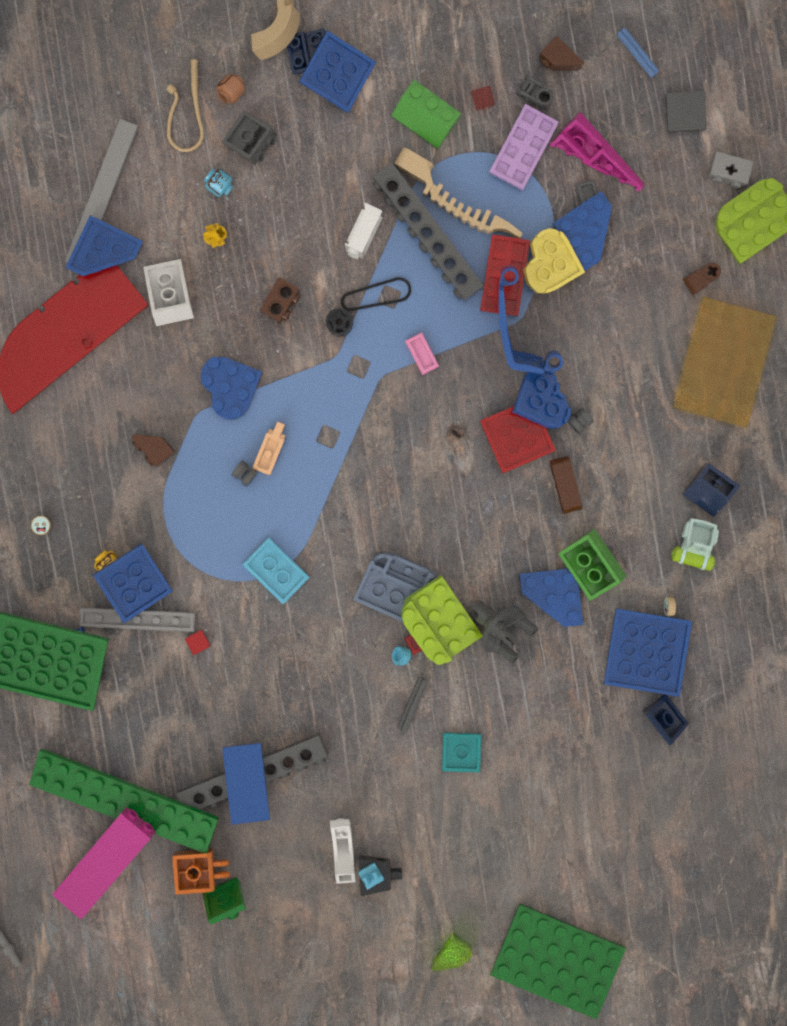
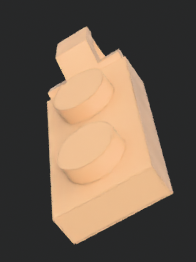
(270, 449)

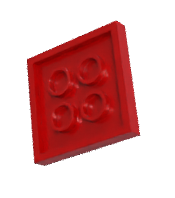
(515, 439)

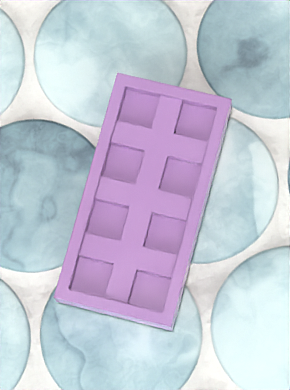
(523, 147)

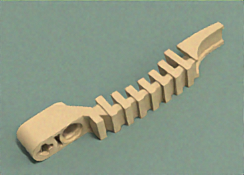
(421, 169)

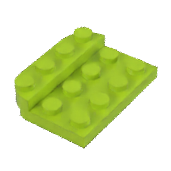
(753, 219)
(438, 621)

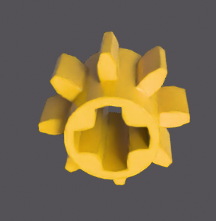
(215, 235)

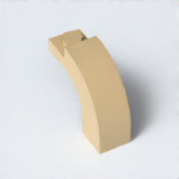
(279, 33)

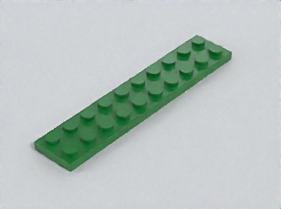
(112, 795)

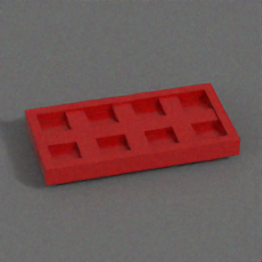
(504, 252)

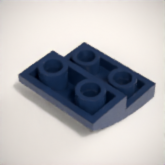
(302, 49)

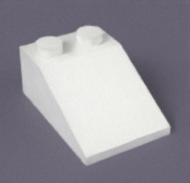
(168, 292)

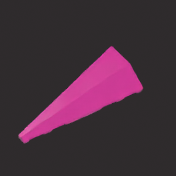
(586, 143)

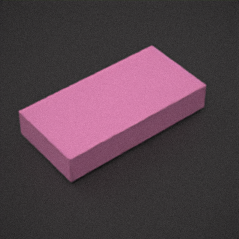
(422, 353)

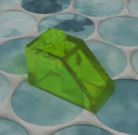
(452, 954)

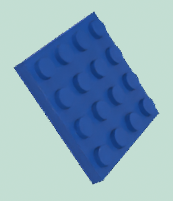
(647, 652)

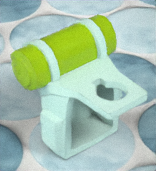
(697, 544)

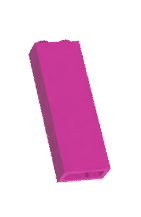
(104, 862)

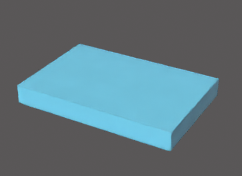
(276, 570)

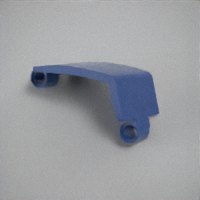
(521, 360)

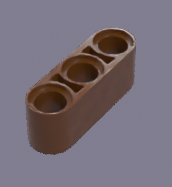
(566, 484)

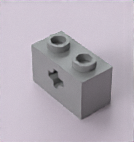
(739, 167)

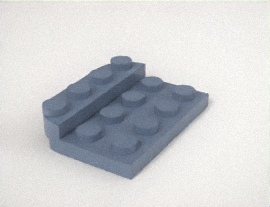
(390, 582)

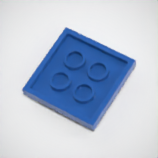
(337, 71)
(132, 583)

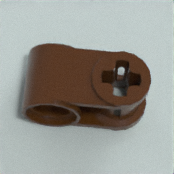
(700, 279)

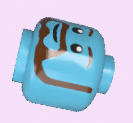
(218, 182)

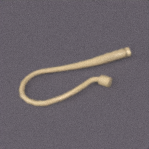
(194, 87)

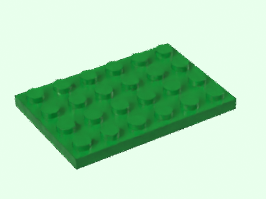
(50, 661)
(558, 961)

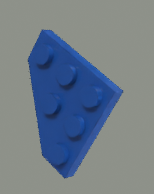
(587, 229)
(101, 248)
(555, 594)

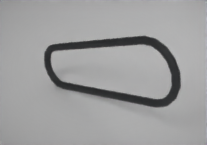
(377, 304)

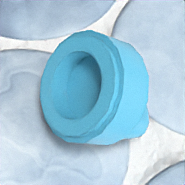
(401, 655)

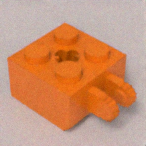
(205, 880)

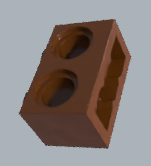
(275, 298)

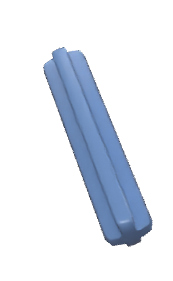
(638, 53)

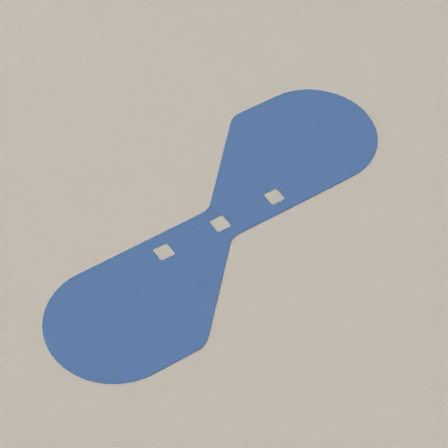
(222, 521)

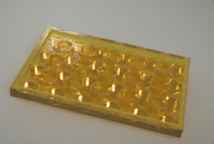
(724, 362)

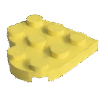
(552, 262)

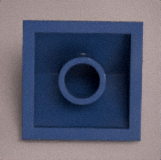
(666, 719)

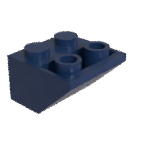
(711, 489)

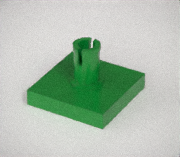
(224, 901)

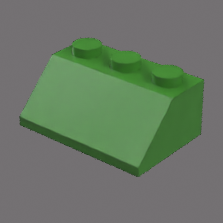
(426, 114)
(592, 564)

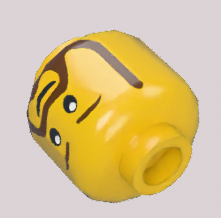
(104, 559)

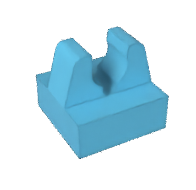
(371, 875)

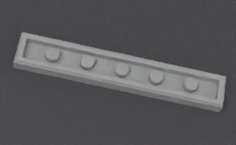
(145, 620)

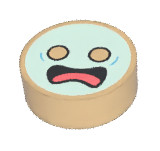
(41, 525)
(669, 606)

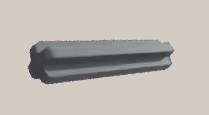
(412, 704)

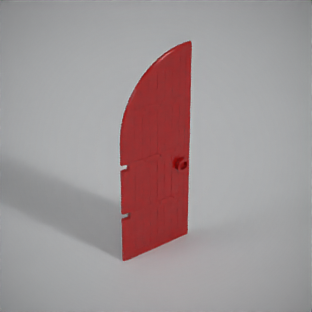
(67, 331)

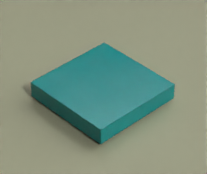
(461, 752)

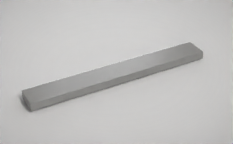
(107, 176)

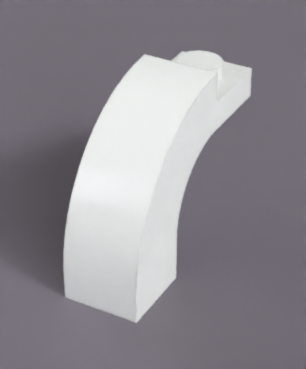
(343, 850)

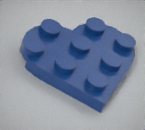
(231, 386)
(542, 401)

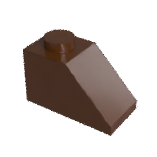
(559, 57)

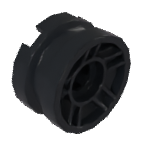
(331, 321)

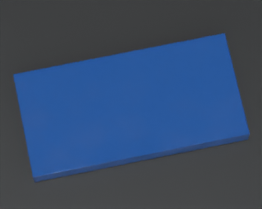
(246, 783)

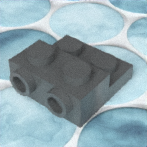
(250, 138)

